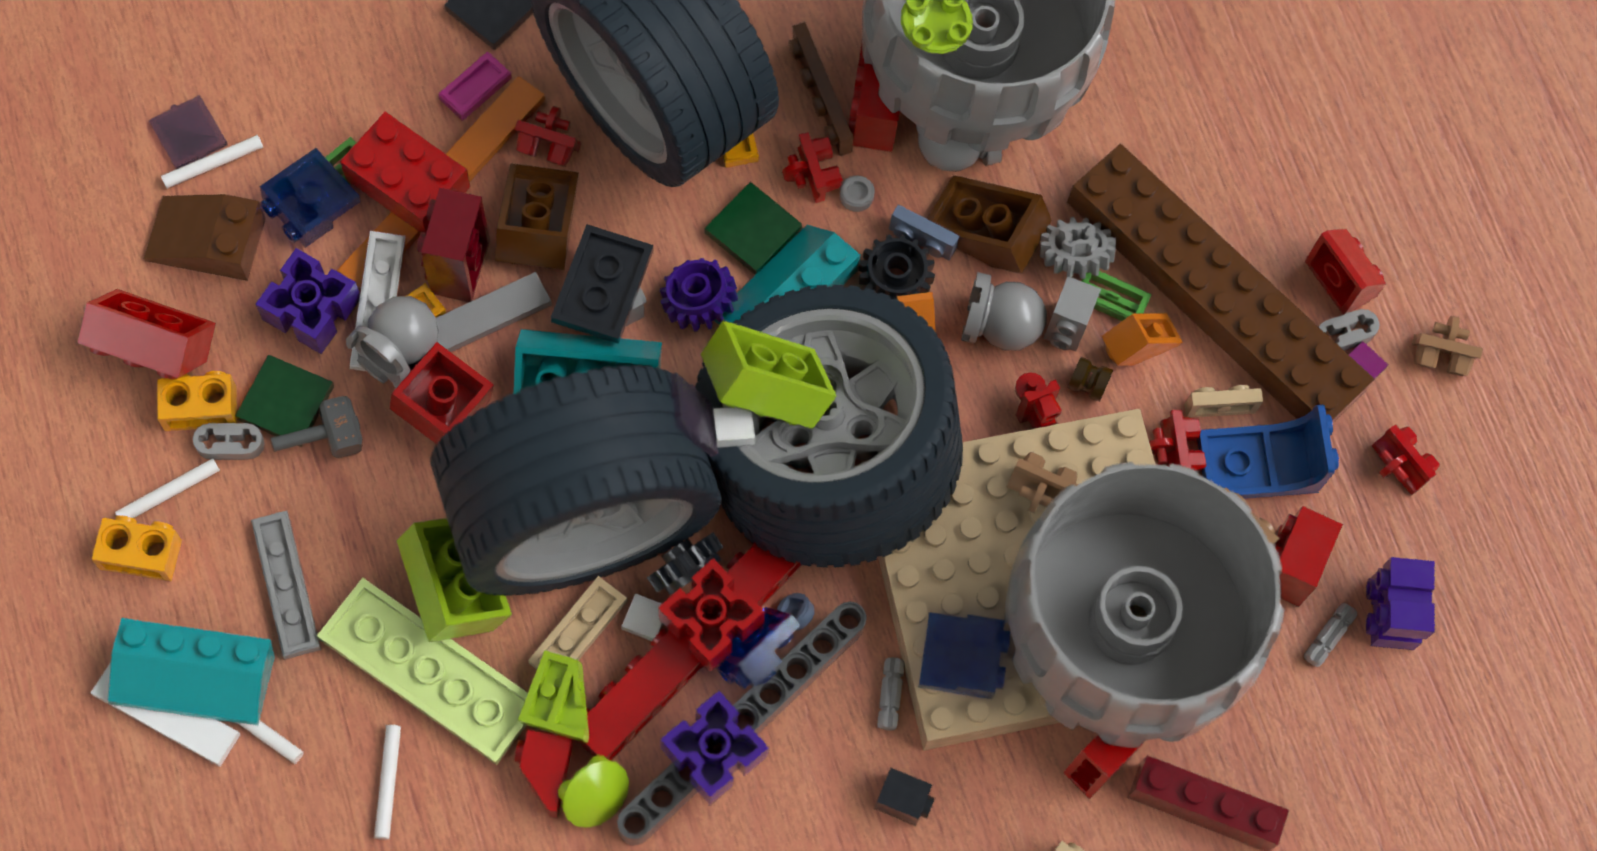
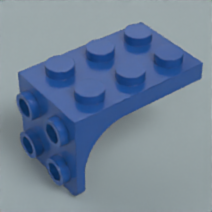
(1272, 458)

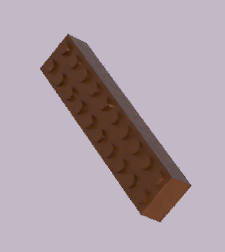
(1218, 287)

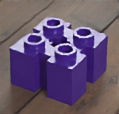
(325, 295)
(1401, 603)
(714, 723)

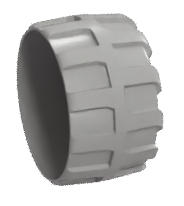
(1007, 79)
(1179, 554)

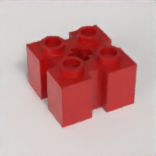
(713, 593)

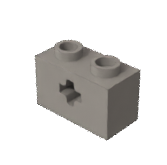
(1071, 314)

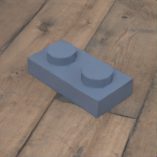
(929, 234)

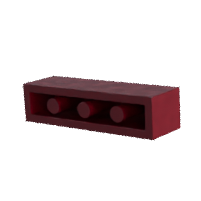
(1208, 804)

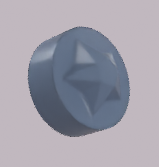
(799, 607)

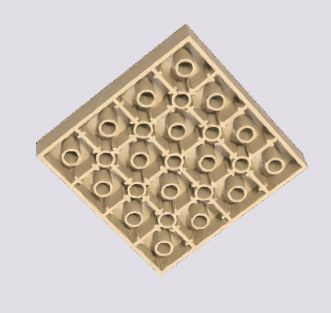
(968, 559)

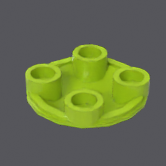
(936, 24)
(594, 792)

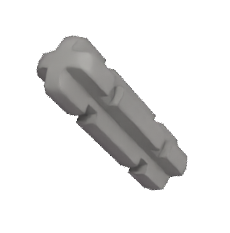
(1330, 635)
(890, 694)

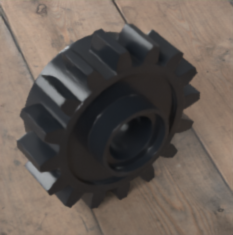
(896, 254)
(684, 562)

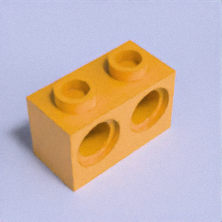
(196, 409)
(134, 556)

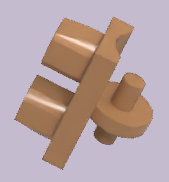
(1461, 354)
(1037, 483)

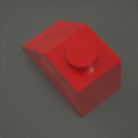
(545, 766)

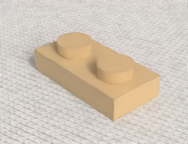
(1233, 401)

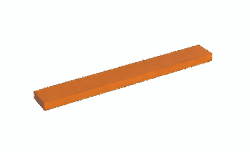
(471, 151)

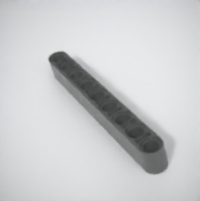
(754, 707)

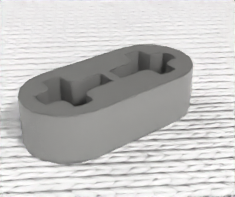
(1346, 322)
(228, 432)

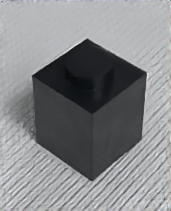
(905, 797)

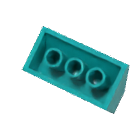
(807, 260)
(552, 354)
(190, 671)

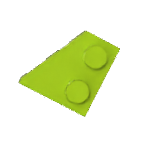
(557, 698)

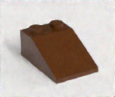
(536, 216)
(992, 221)
(207, 234)

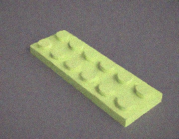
(431, 676)

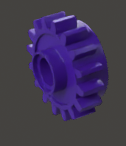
(698, 293)

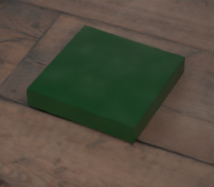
(753, 228)
(284, 398)

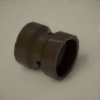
(1097, 382)

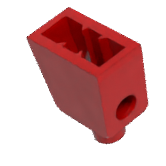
(1097, 765)

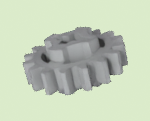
(1077, 247)

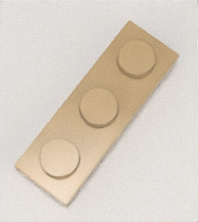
(583, 622)

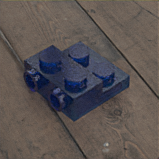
(308, 197)
(964, 655)
(755, 659)

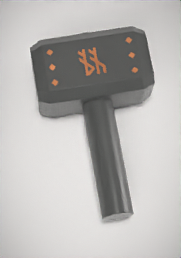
(338, 426)

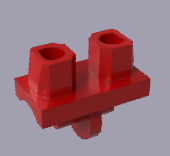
(561, 144)
(811, 153)
(1037, 400)
(1171, 442)
(1403, 460)

